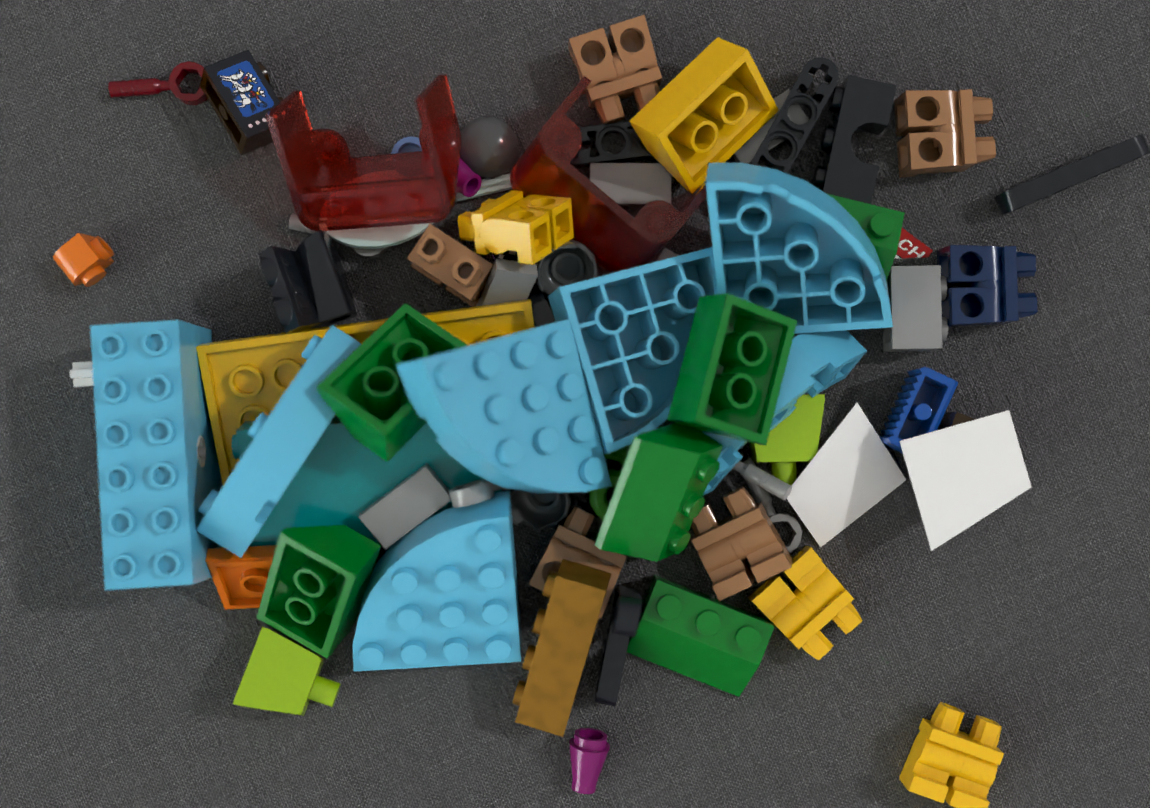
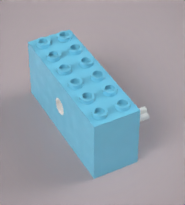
(151, 451)

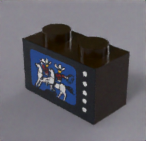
(241, 98)

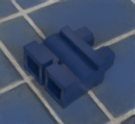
(990, 283)

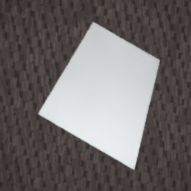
(964, 473)
(844, 478)

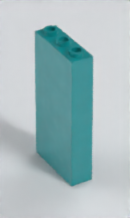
(347, 477)

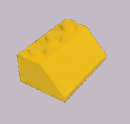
(705, 113)

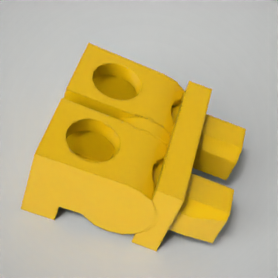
(520, 224)
(810, 606)
(951, 762)

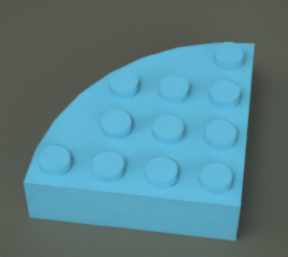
(793, 250)
(634, 339)
(513, 410)
(444, 594)

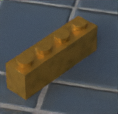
(562, 646)

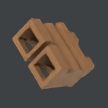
(618, 74)
(941, 131)
(450, 263)
(742, 536)
(572, 544)

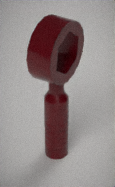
(154, 86)

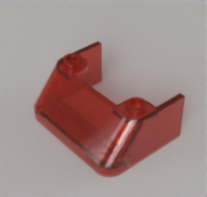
(375, 190)
(598, 221)

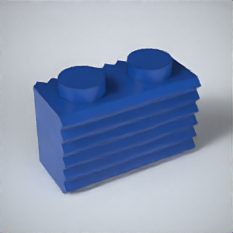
(918, 407)

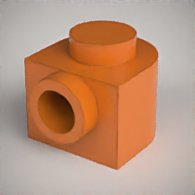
(84, 259)

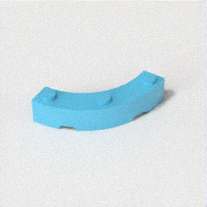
(812, 366)
(277, 450)

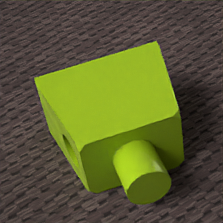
(792, 439)
(284, 677)

